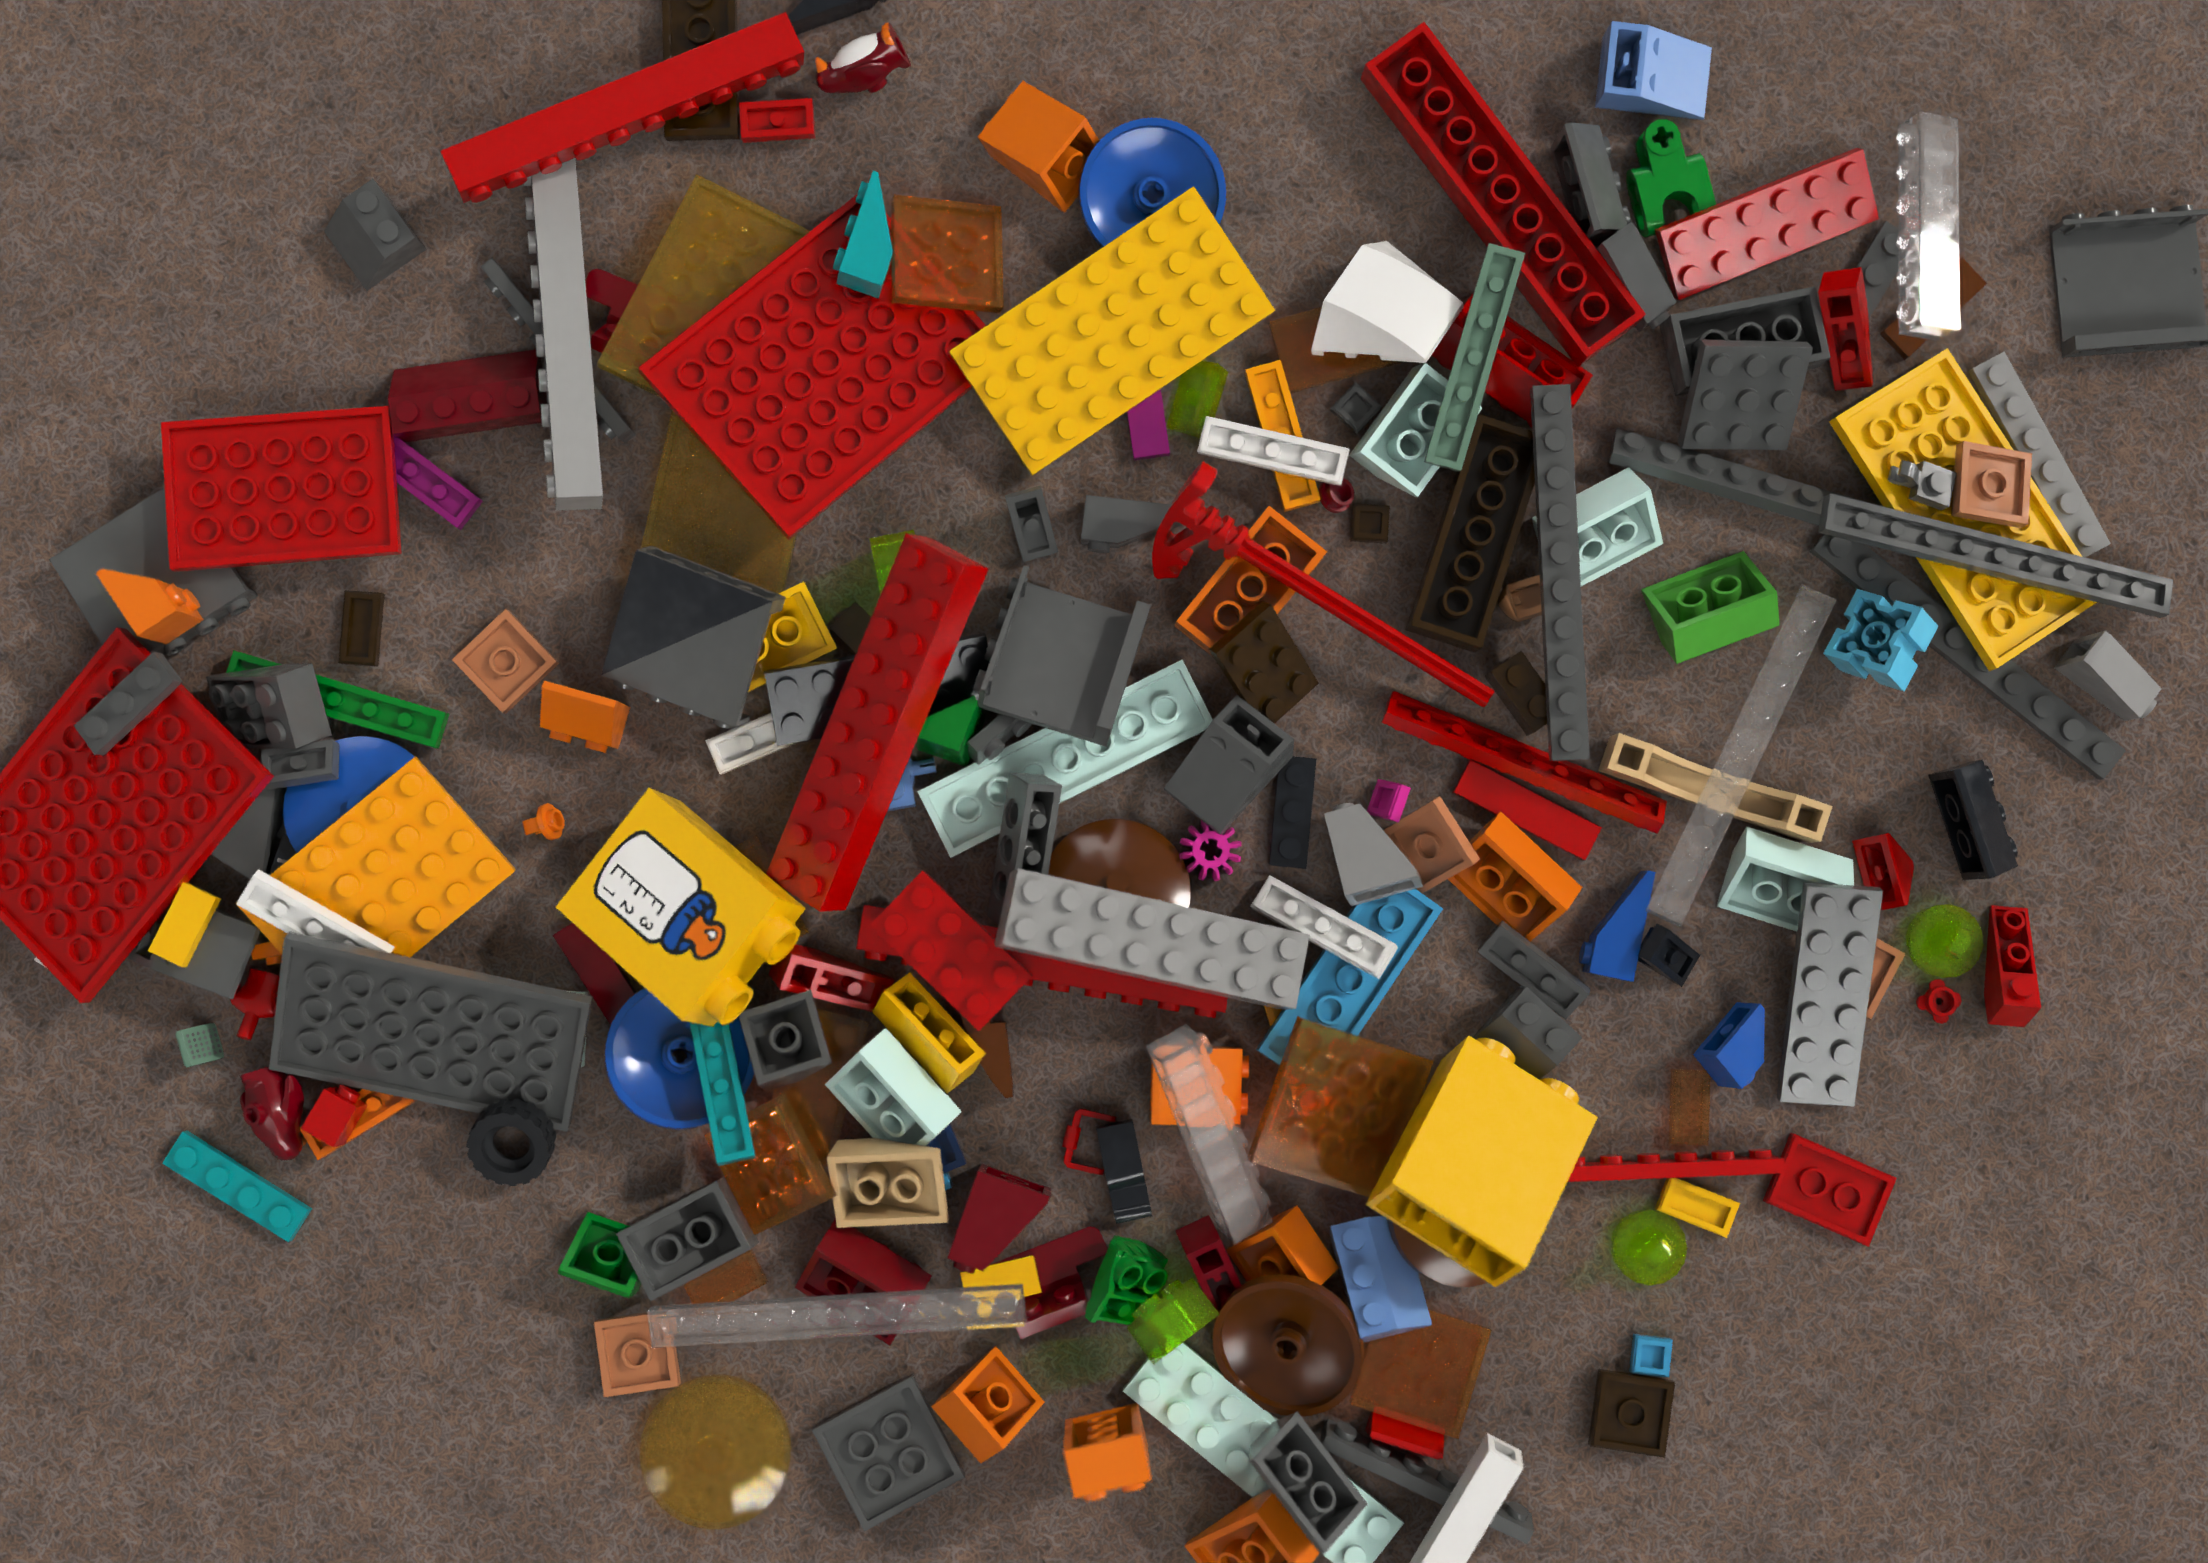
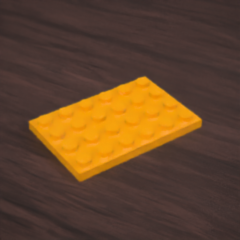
(396, 863)

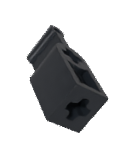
(1124, 1171)

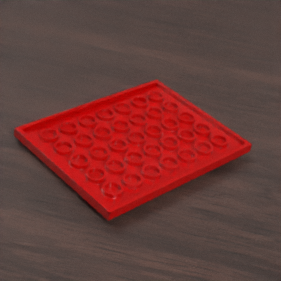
(809, 379)
(111, 837)

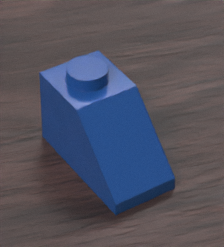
(1735, 1046)

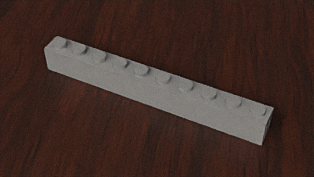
(564, 340)

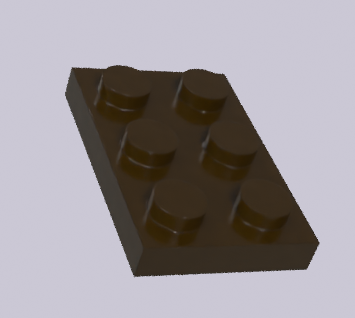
(1264, 663)

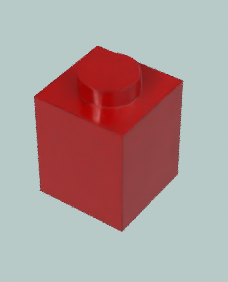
(335, 1115)

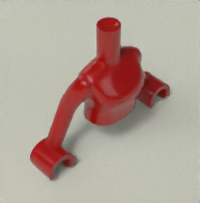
(256, 1000)

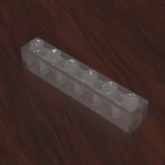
(1928, 226)
(1210, 1132)

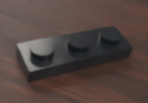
(1292, 813)

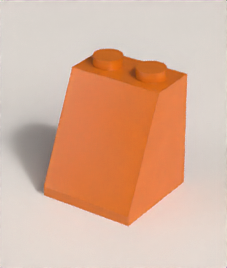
(1041, 143)
(1233, 1068)

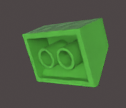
(1712, 607)

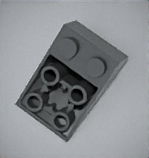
(270, 706)
(1230, 764)
(217, 959)

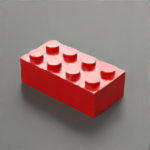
(951, 950)

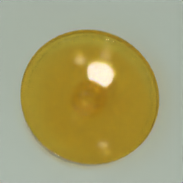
(715, 1451)

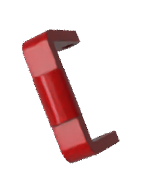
(1072, 1137)

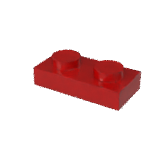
(777, 120)

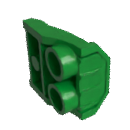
(1125, 1280)

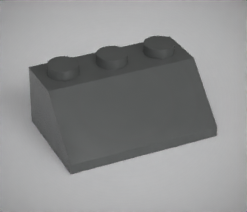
(1588, 181)
(1306, 1480)

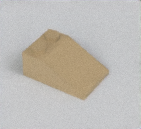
(886, 1183)

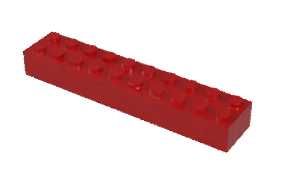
(1501, 193)
(876, 722)

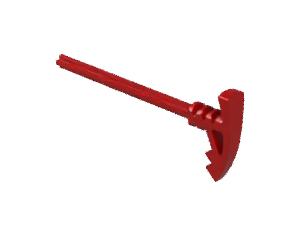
(1174, 551)

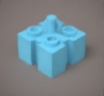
(1881, 639)

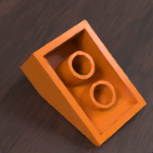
(1254, 1533)

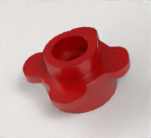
(1949, 998)

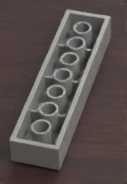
(1152, 939)

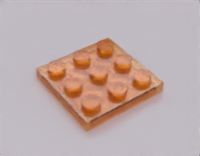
(947, 254)
(786, 1170)
(1424, 1373)

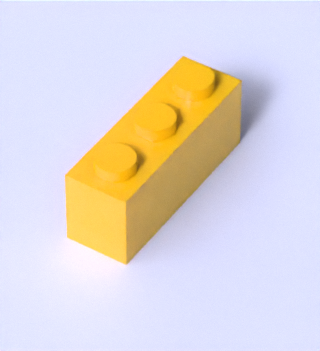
(928, 1032)

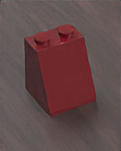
(994, 1216)

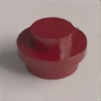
(1336, 498)

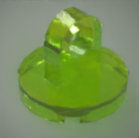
(1944, 940)
(1648, 1247)

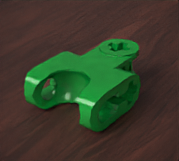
(1665, 175)

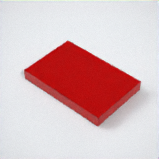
(1830, 1189)

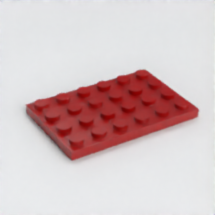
(280, 488)

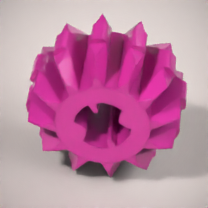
(1199, 855)

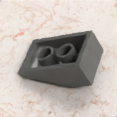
(687, 1238)

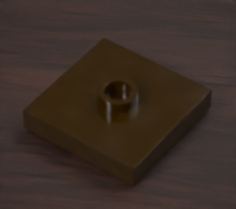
(1631, 1413)

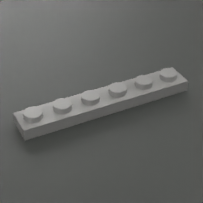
(2027, 433)

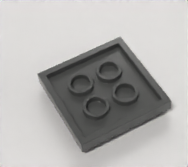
(1744, 394)
(888, 1452)

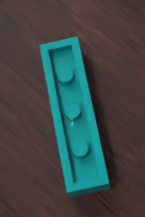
(723, 1093)
(237, 1186)

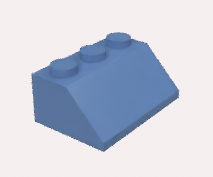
(1377, 1280)

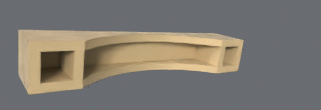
(1685, 780)

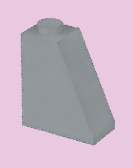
(2109, 675)
(1367, 857)

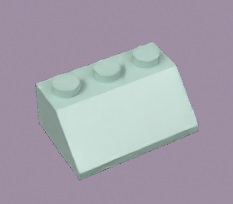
(1402, 431)
(1614, 524)
(1769, 876)
(892, 1093)

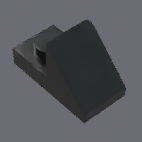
(1667, 954)

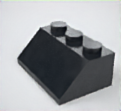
(1974, 820)

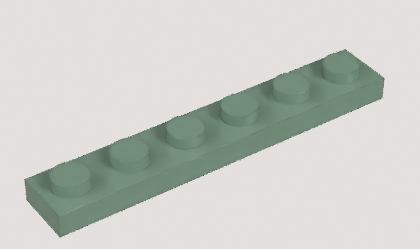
(1474, 357)

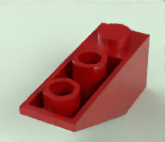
(2010, 970)

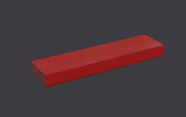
(1527, 810)

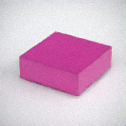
(1388, 800)

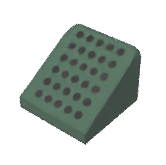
(199, 1045)

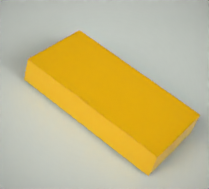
(184, 924)
(1697, 1206)
(1006, 1273)

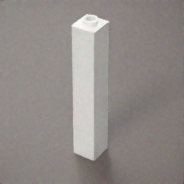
(1472, 1503)

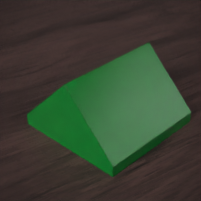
(949, 731)
(600, 1258)

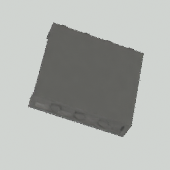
(139, 546)

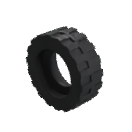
(503, 1168)

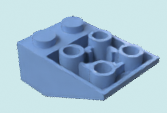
(1652, 72)

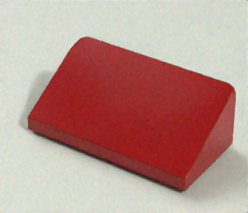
(1405, 1435)

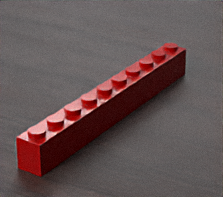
(624, 108)
(1062, 975)

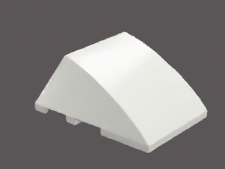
(1385, 309)

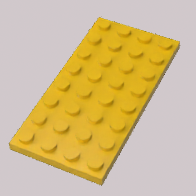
(1112, 331)
(1924, 420)

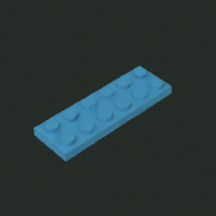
(1343, 994)

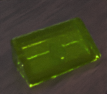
(1197, 397)

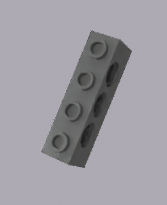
(1025, 832)

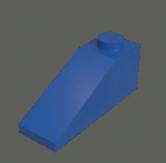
(1618, 937)

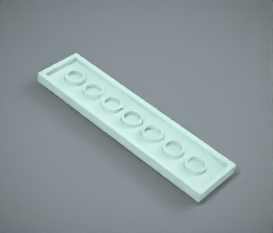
(1149, 721)
(1223, 1423)

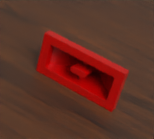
(1885, 866)

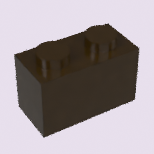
(1521, 692)

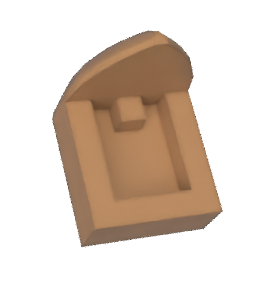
(1521, 599)

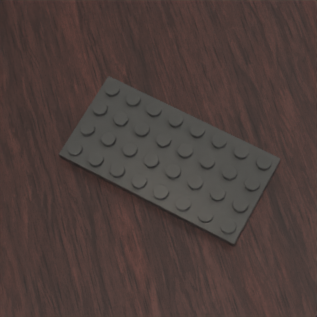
(426, 1029)

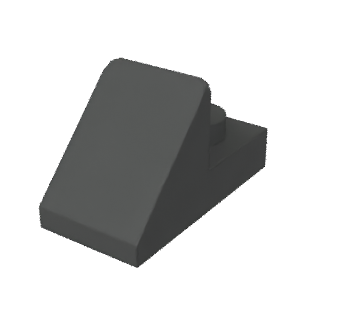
(1031, 523)

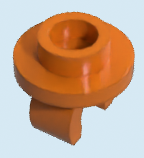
(548, 822)

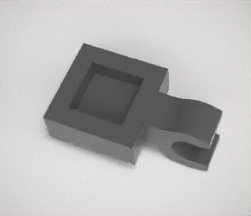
(1928, 482)

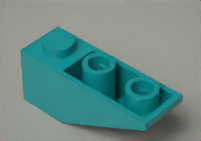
(869, 249)

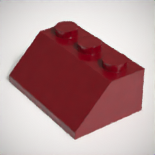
(856, 1265)

